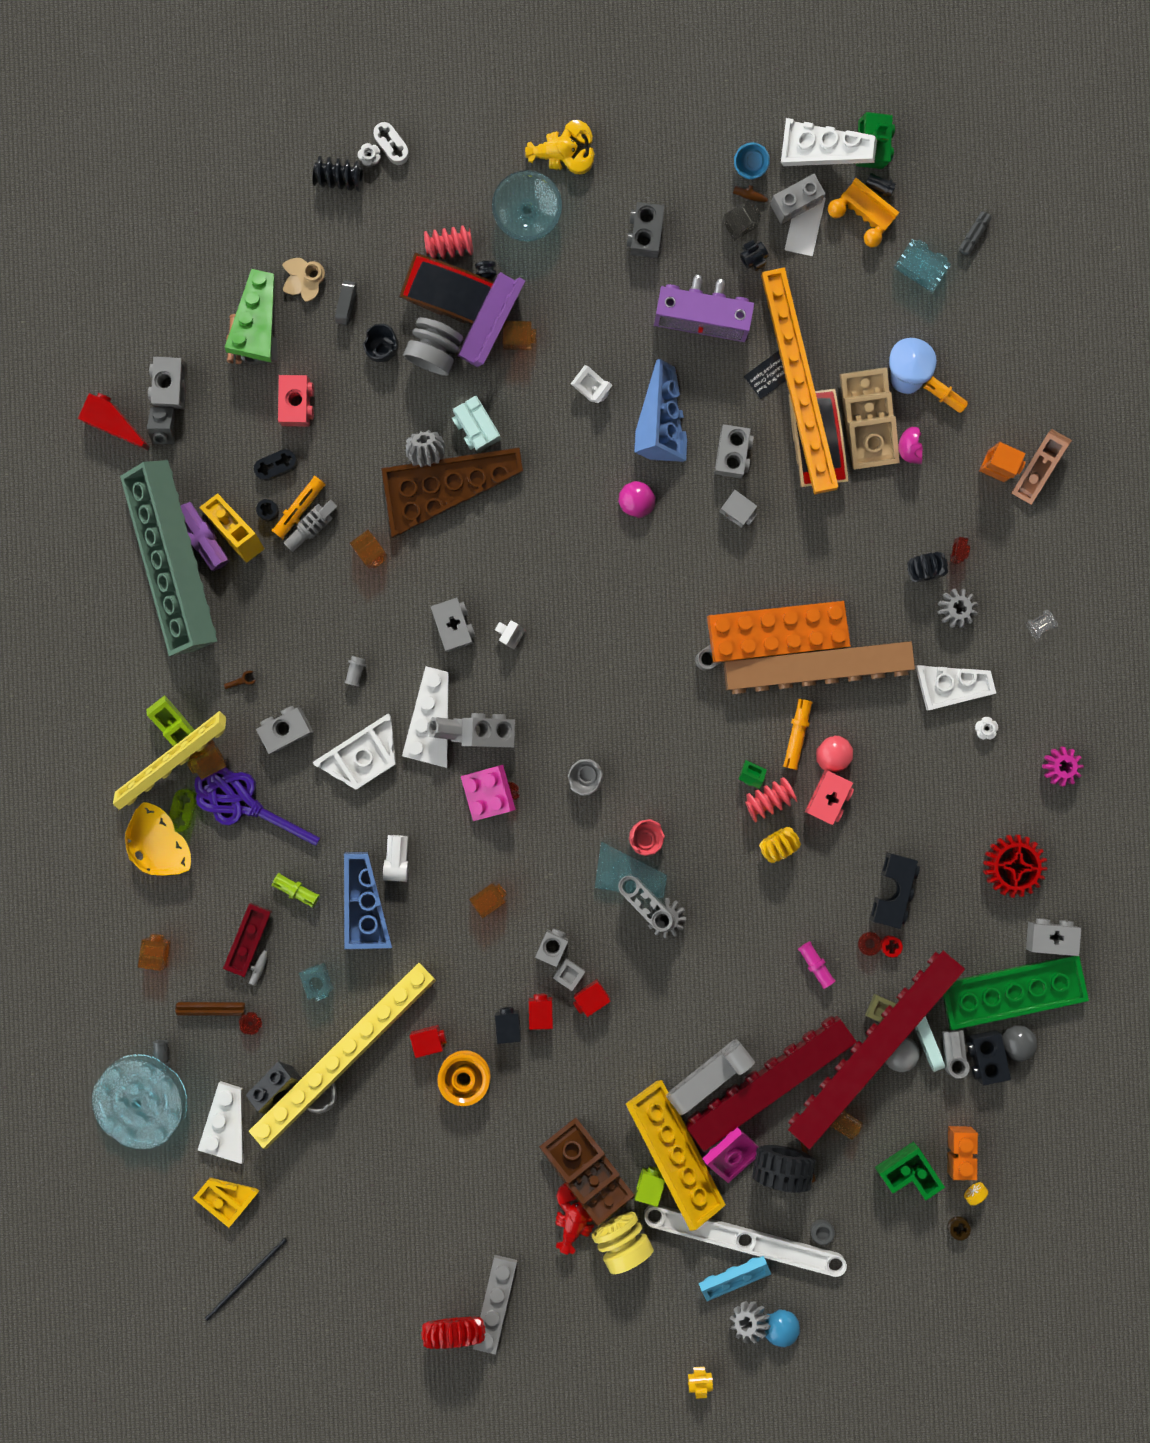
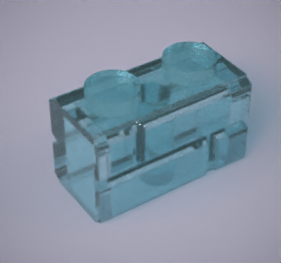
(922, 265)

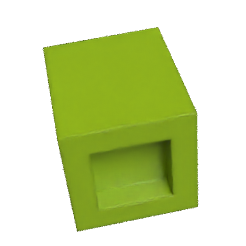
(649, 1186)

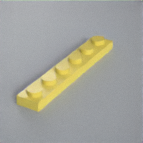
(167, 762)

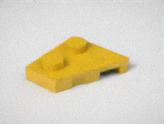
(225, 1199)

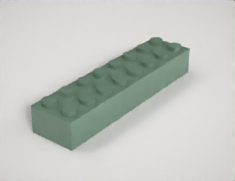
(168, 557)

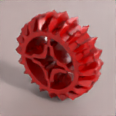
(1015, 857)
(453, 1332)

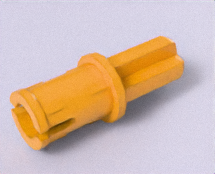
(946, 394)

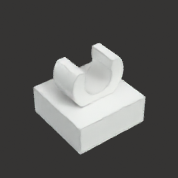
(510, 634)

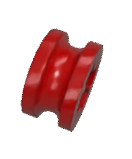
(896, 951)

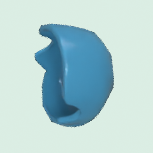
(751, 160)
(783, 1329)

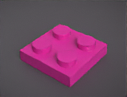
(488, 793)
(731, 1155)

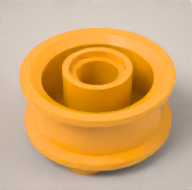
(464, 1093)

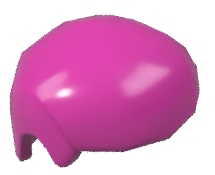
(909, 446)
(637, 499)

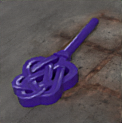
(210, 793)

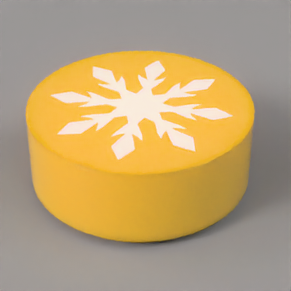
(976, 1193)

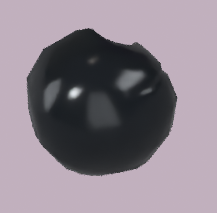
(381, 343)

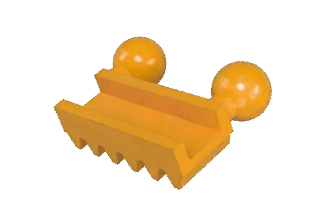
(869, 206)

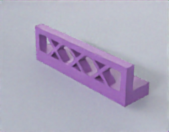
(490, 319)

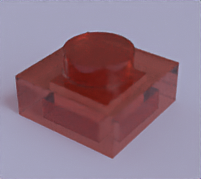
(960, 550)

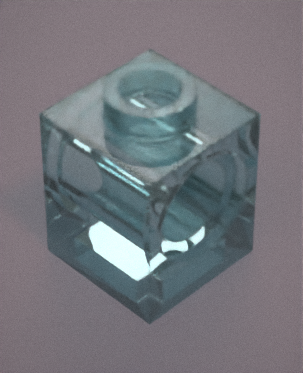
(319, 971)

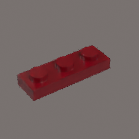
(247, 940)

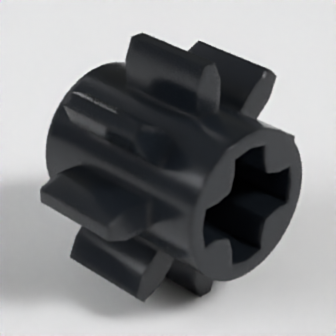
(754, 255)

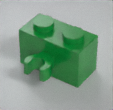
(882, 128)

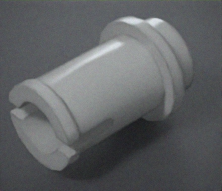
(355, 670)

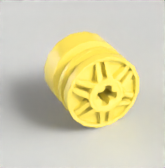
(622, 1242)

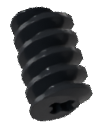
(337, 174)

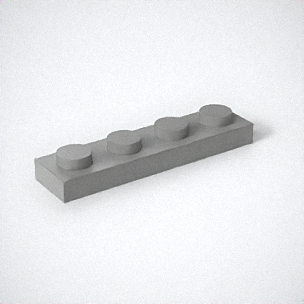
(496, 1302)

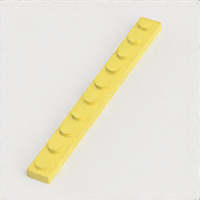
(342, 1056)

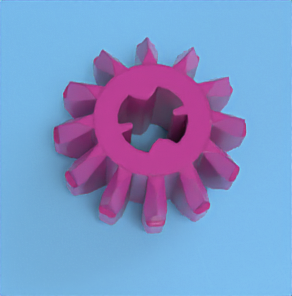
(1054, 761)

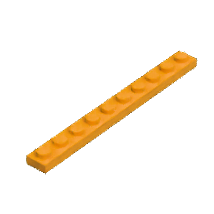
(799, 381)

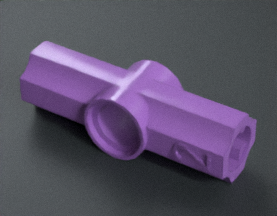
(203, 538)

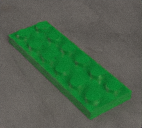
(1015, 992)

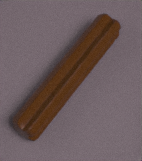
(210, 1008)

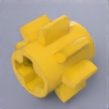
(700, 1382)

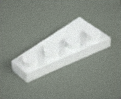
(823, 146)
(430, 703)

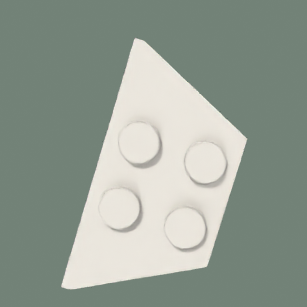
(362, 755)

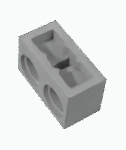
(797, 198)
(727, 450)
(488, 731)

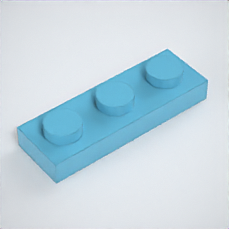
(734, 1278)

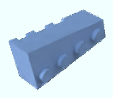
(363, 912)

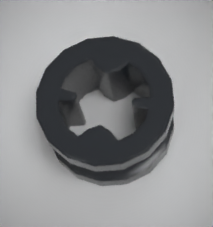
(486, 269)
(260, 512)

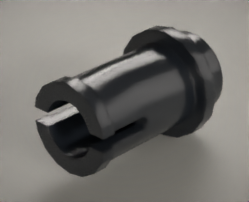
(880, 185)

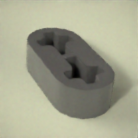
(345, 302)

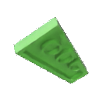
(253, 321)

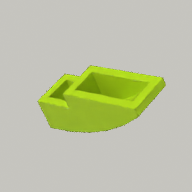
(169, 720)

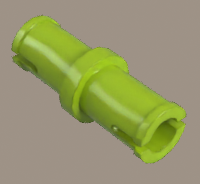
(295, 890)

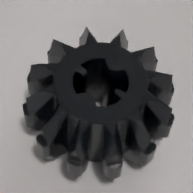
(927, 567)

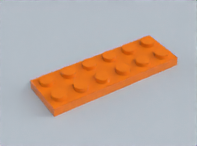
(778, 631)

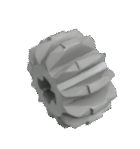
(425, 448)
(964, 604)
(677, 918)
(757, 1330)

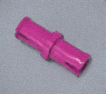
(816, 965)

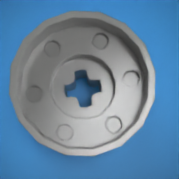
(434, 342)

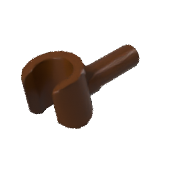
(240, 681)

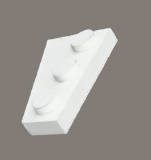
(951, 685)
(224, 1128)

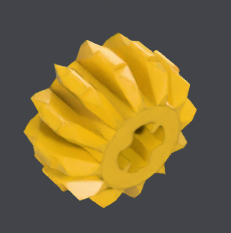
(780, 845)

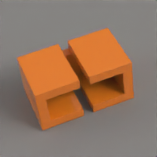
(1003, 462)
(964, 1143)

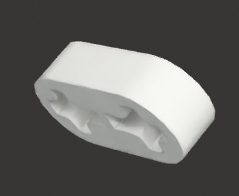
(387, 146)

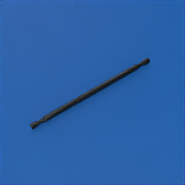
(253, 1271)

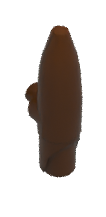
(749, 194)

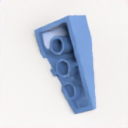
(659, 424)

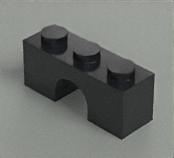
(893, 910)

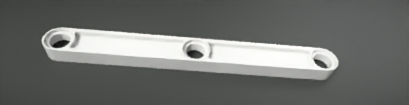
(761, 1245)

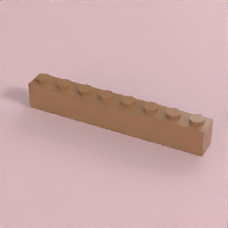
(817, 666)

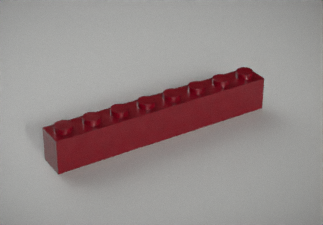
(770, 1082)

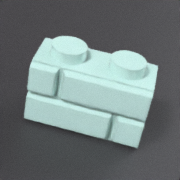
(476, 424)

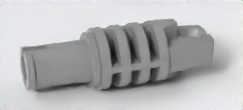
(311, 525)

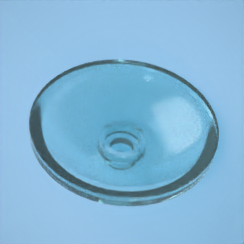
(524, 191)

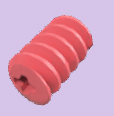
(448, 243)
(770, 798)

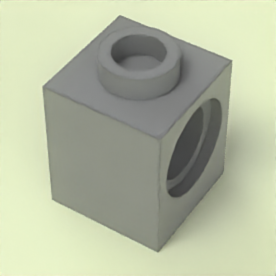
(739, 509)
(552, 957)

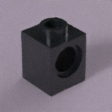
(508, 1025)

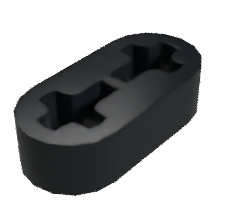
(277, 470)

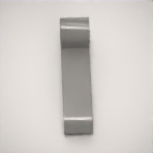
(710, 1076)

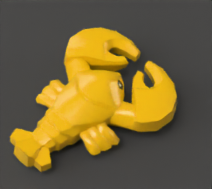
(563, 148)

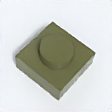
(877, 1007)

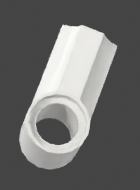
(396, 864)

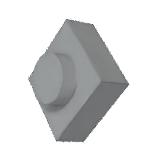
(569, 974)

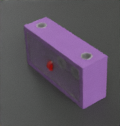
(704, 313)

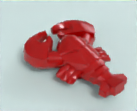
(573, 1221)

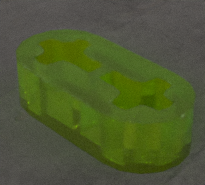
(188, 811)

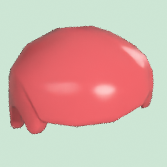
(834, 754)
(646, 837)

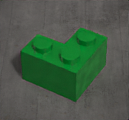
(910, 1166)

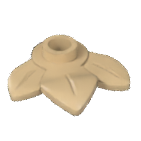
(300, 281)

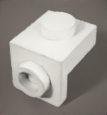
(591, 385)

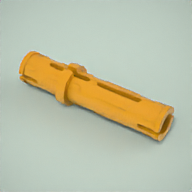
(282, 529)
(797, 735)

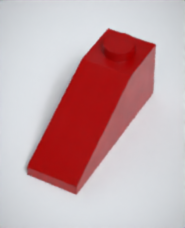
(106, 417)

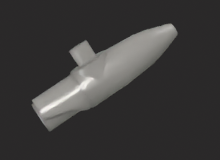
(258, 968)

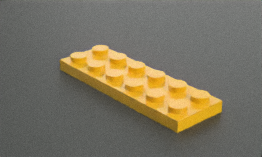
(675, 1155)

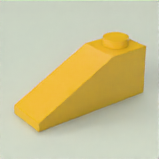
(232, 528)

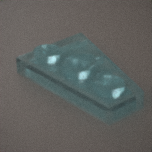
(615, 865)

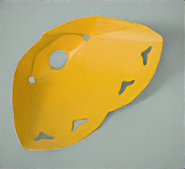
(156, 842)

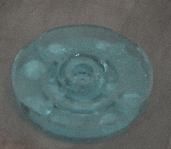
(152, 1084)

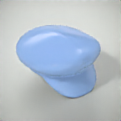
(911, 364)

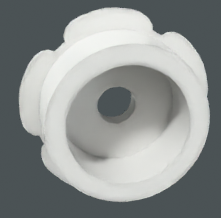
(369, 160)
(980, 728)

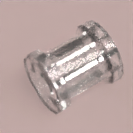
(1042, 624)

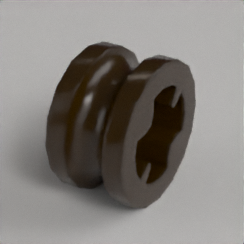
(954, 1222)

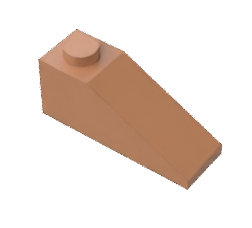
(1041, 466)

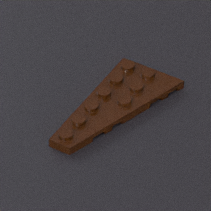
(421, 493)

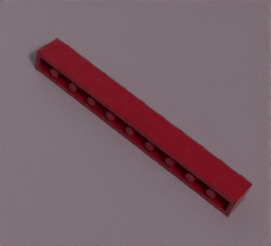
(876, 1049)

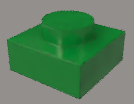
(752, 774)

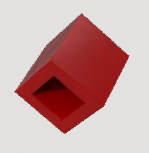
(591, 998)
(540, 1012)
(427, 1041)

